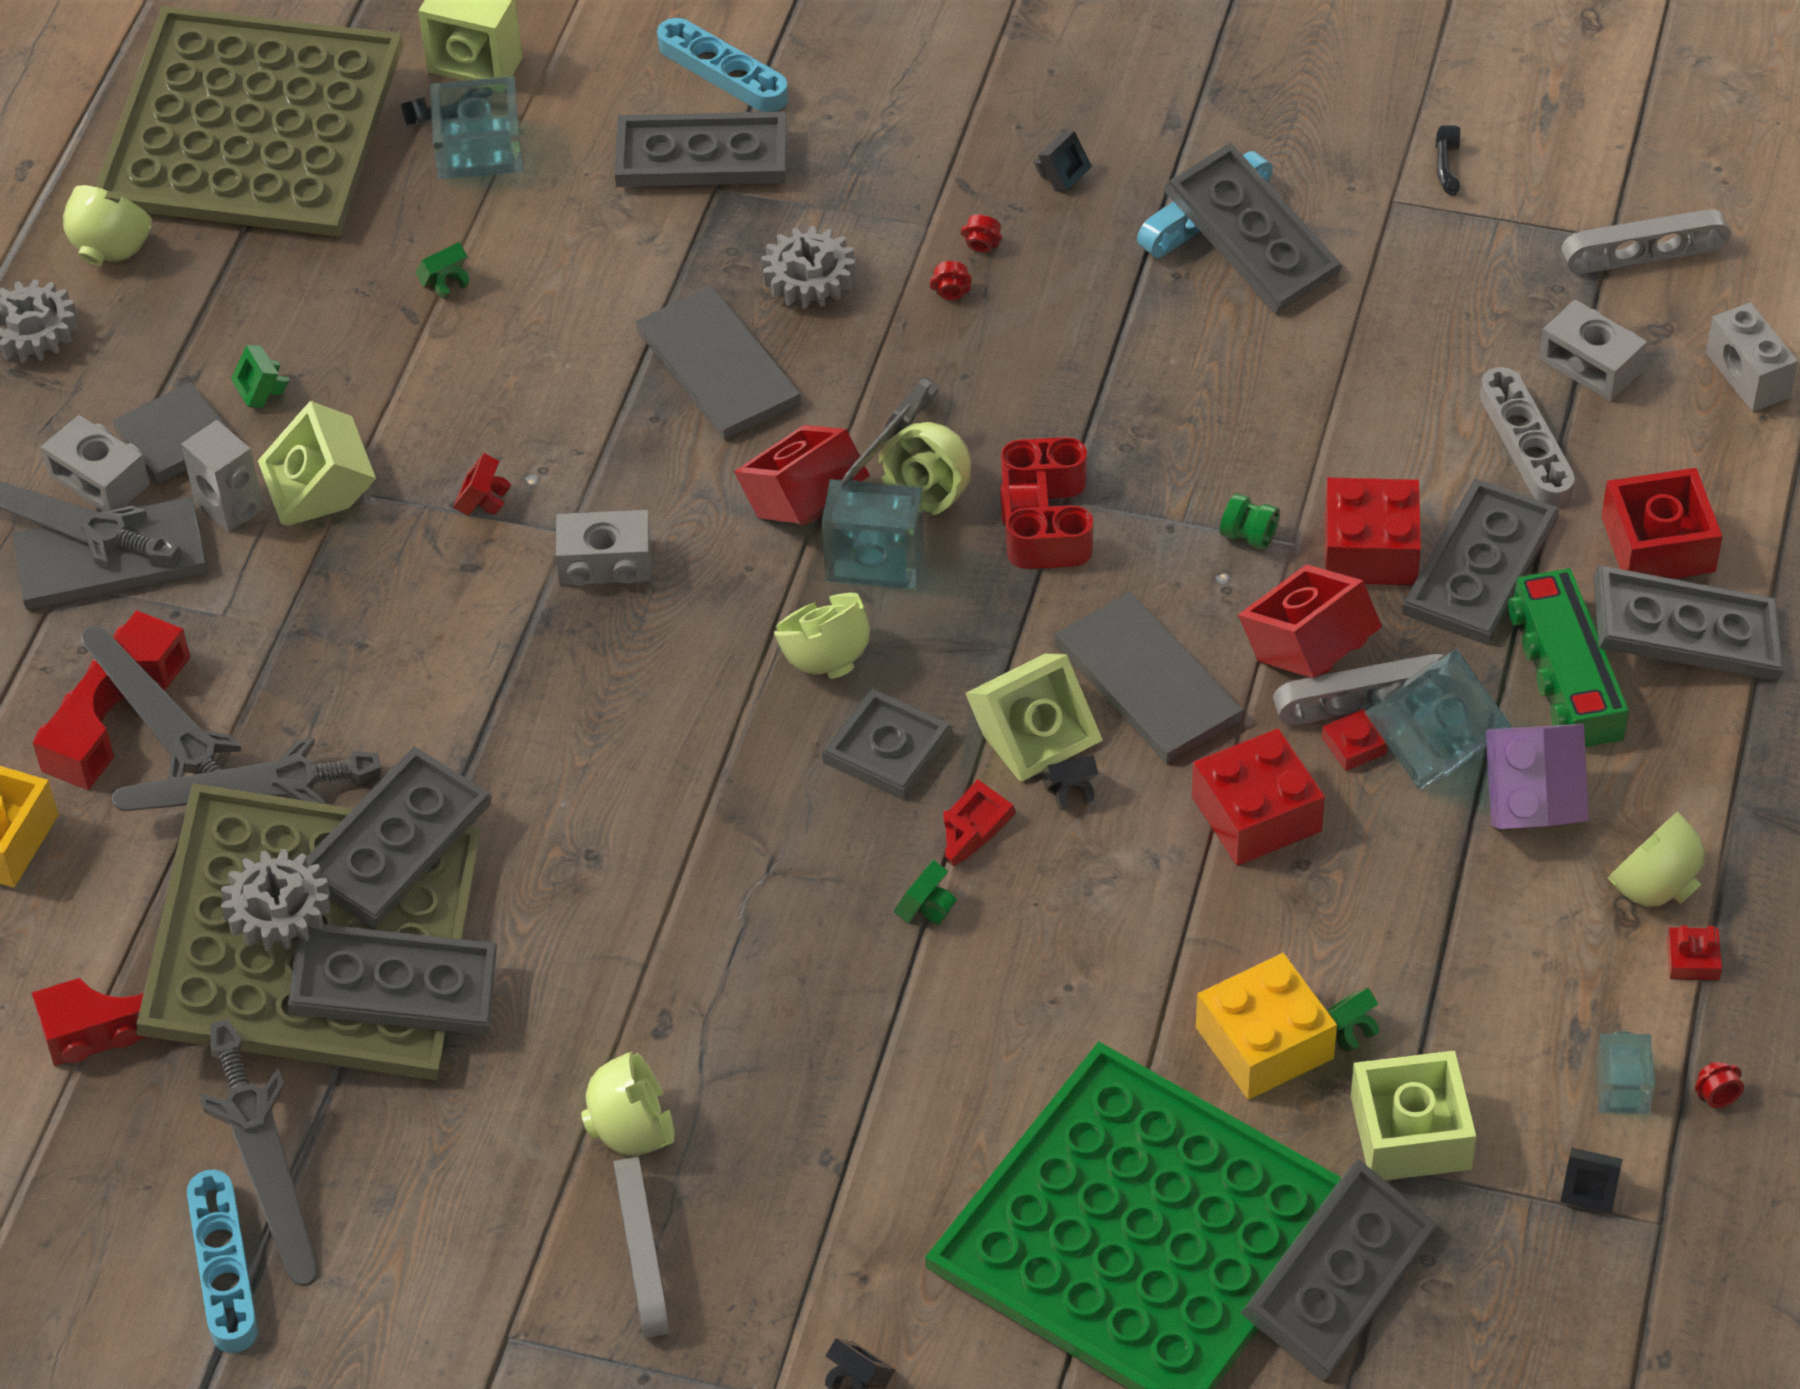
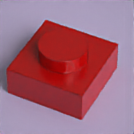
(1354, 740)

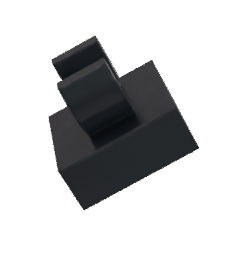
(1063, 161)
(1068, 775)
(1591, 1180)
(858, 1364)

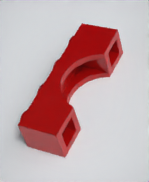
(75, 741)
(84, 1021)

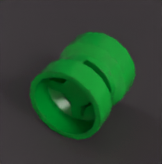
(1249, 521)

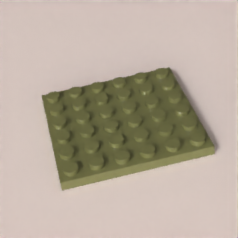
(250, 120)
(211, 976)

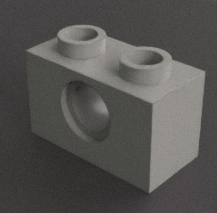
(1592, 350)
(1751, 357)
(95, 464)
(222, 476)
(603, 547)

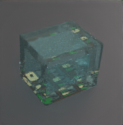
(1624, 1073)

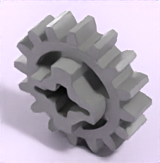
(808, 267)
(30, 320)
(252, 909)

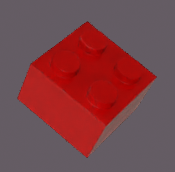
(794, 474)
(1662, 524)
(1373, 529)
(1310, 621)
(1257, 796)

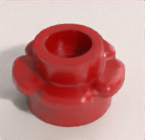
(982, 233)
(951, 280)
(1719, 1084)

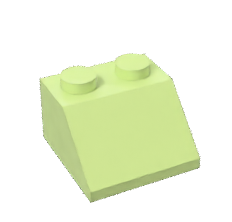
(316, 465)
(1035, 715)

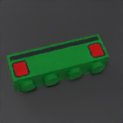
(1568, 656)

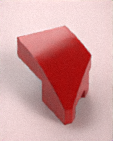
(974, 821)

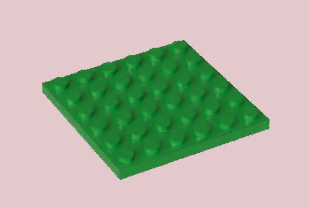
(1133, 1226)

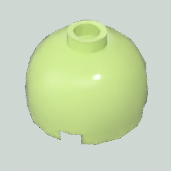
(103, 227)
(931, 459)
(826, 636)
(1663, 865)
(626, 1107)

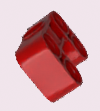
(1029, 477)

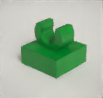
(443, 265)
(258, 377)
(927, 896)
(1351, 1012)

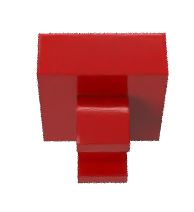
(479, 485)
(1694, 953)

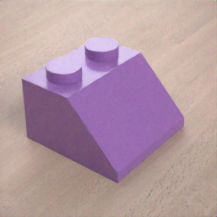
(1537, 776)

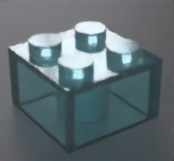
(476, 127)
(873, 534)
(1437, 719)

